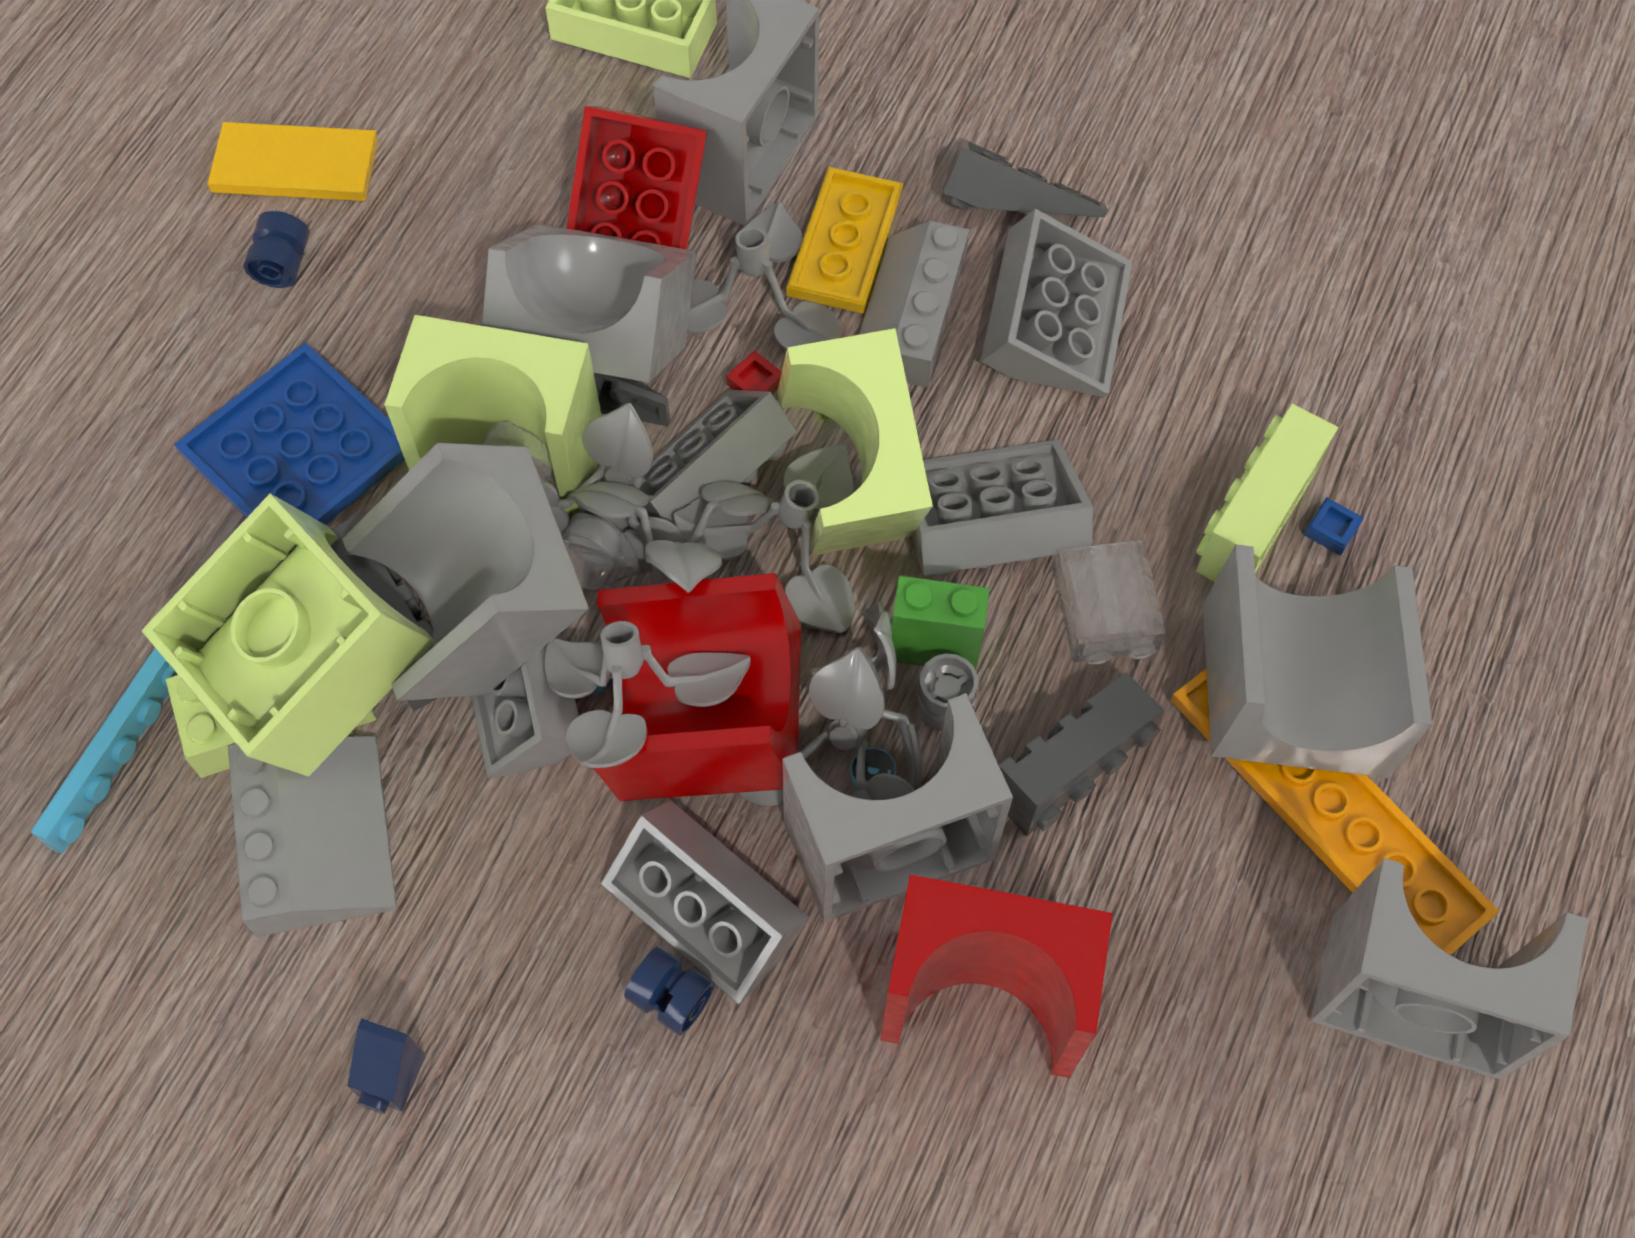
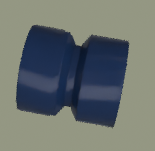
(276, 249)
(669, 990)

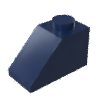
(383, 1067)

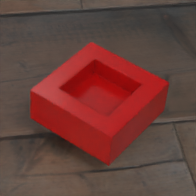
(754, 374)

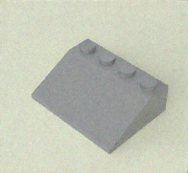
(1057, 307)
(1001, 508)
(312, 843)

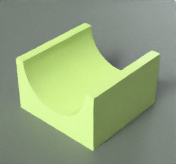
(469, 377)
(866, 392)
(284, 639)

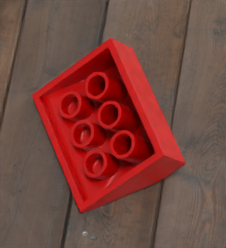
(636, 177)

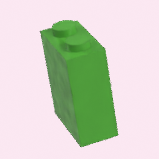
(938, 620)

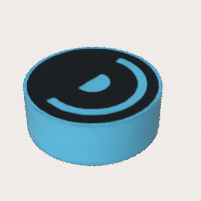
(876, 762)

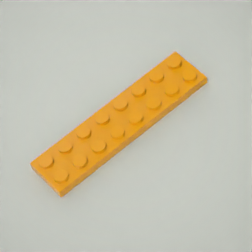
(1354, 828)

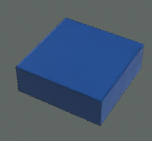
(1333, 526)

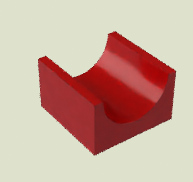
(723, 745)
(1024, 945)

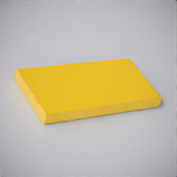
(293, 161)
(845, 240)

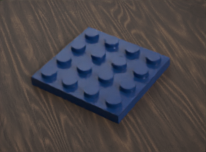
(297, 437)

